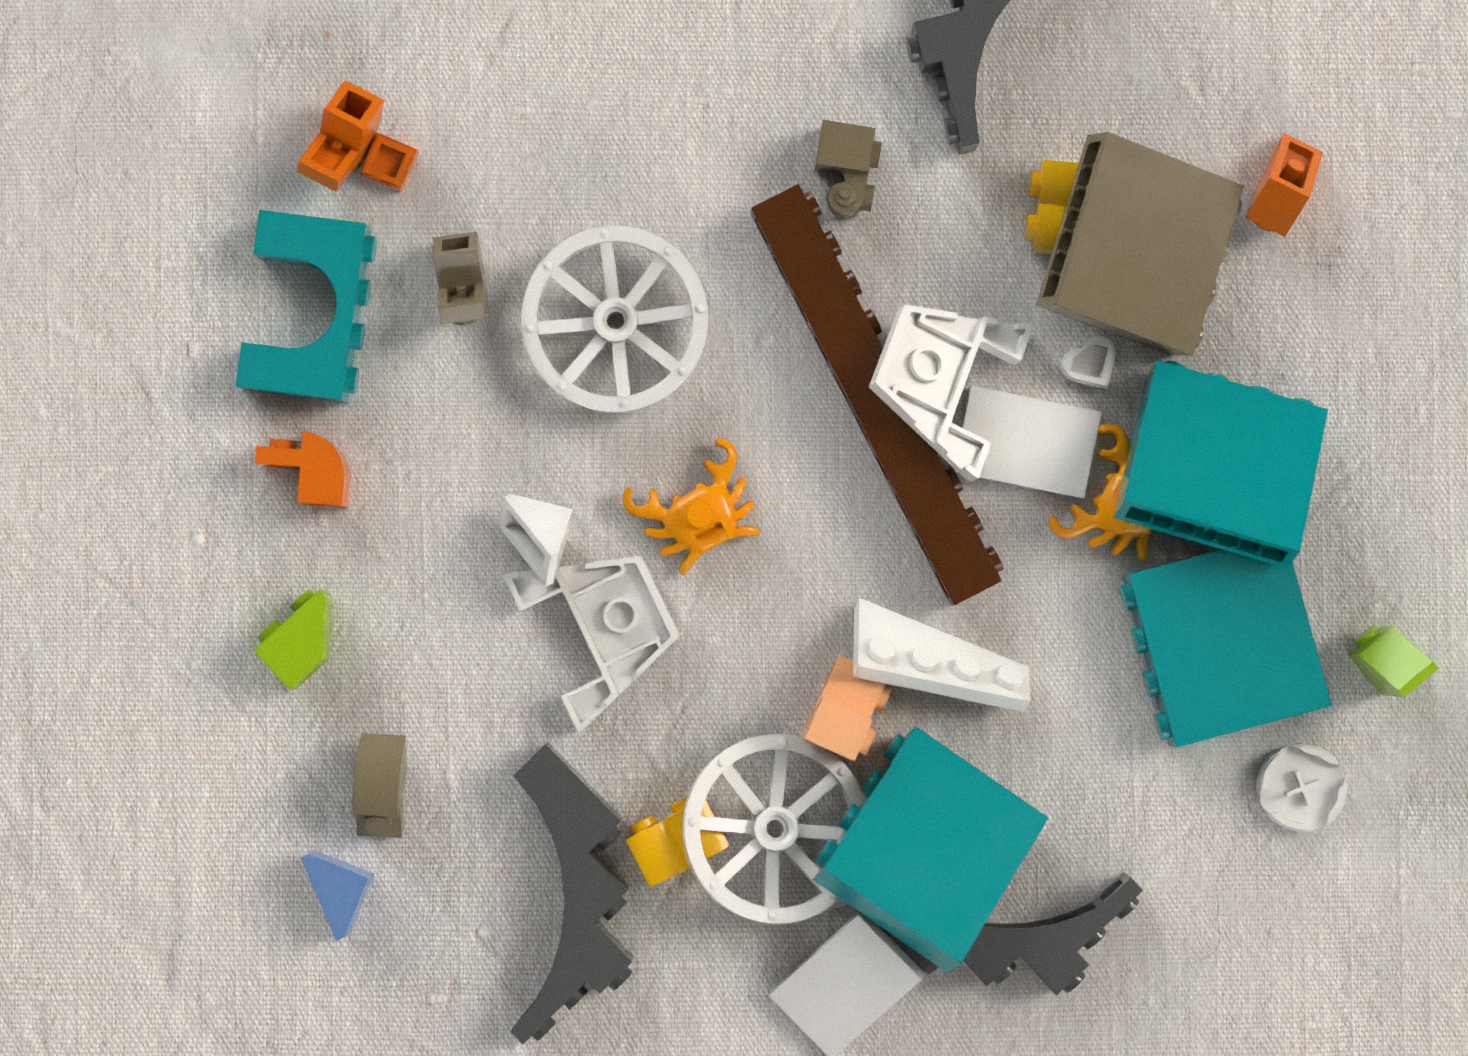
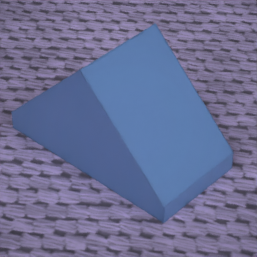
(338, 889)

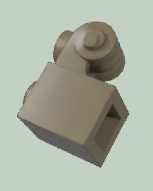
(848, 153)

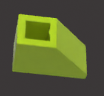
(301, 642)

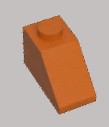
(1284, 185)

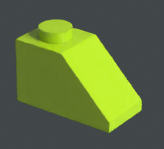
(1391, 661)

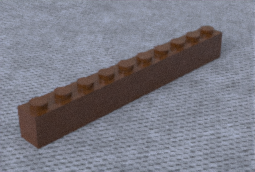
(852, 352)

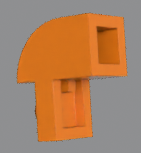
(344, 136)
(322, 466)

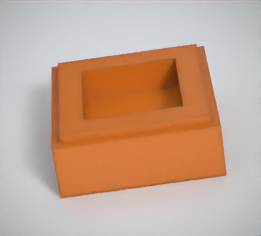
(389, 162)

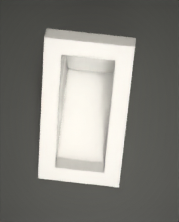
(537, 532)

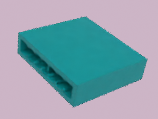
(1222, 463)
(1223, 644)
(929, 848)

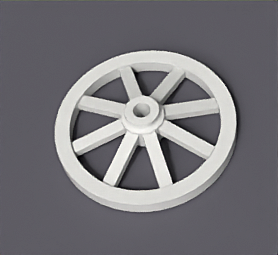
(614, 305)
(784, 817)

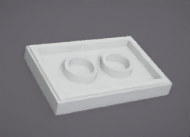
(1033, 441)
(846, 984)

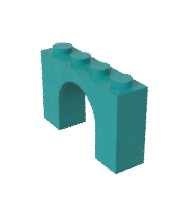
(325, 366)

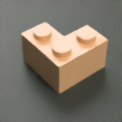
(845, 711)

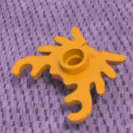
(1106, 506)
(701, 516)

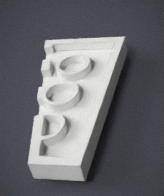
(925, 659)

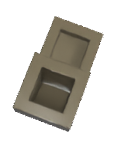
(460, 278)
(380, 785)

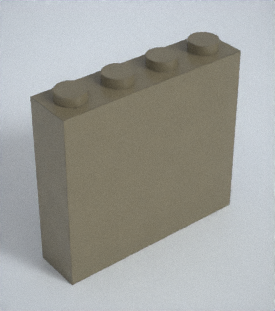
(1140, 244)

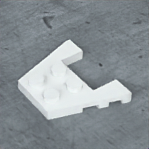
(927, 369)
(618, 617)

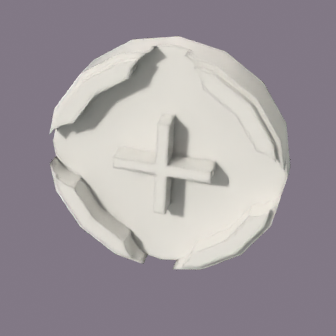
(1301, 787)

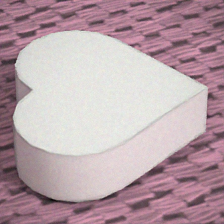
(1090, 364)

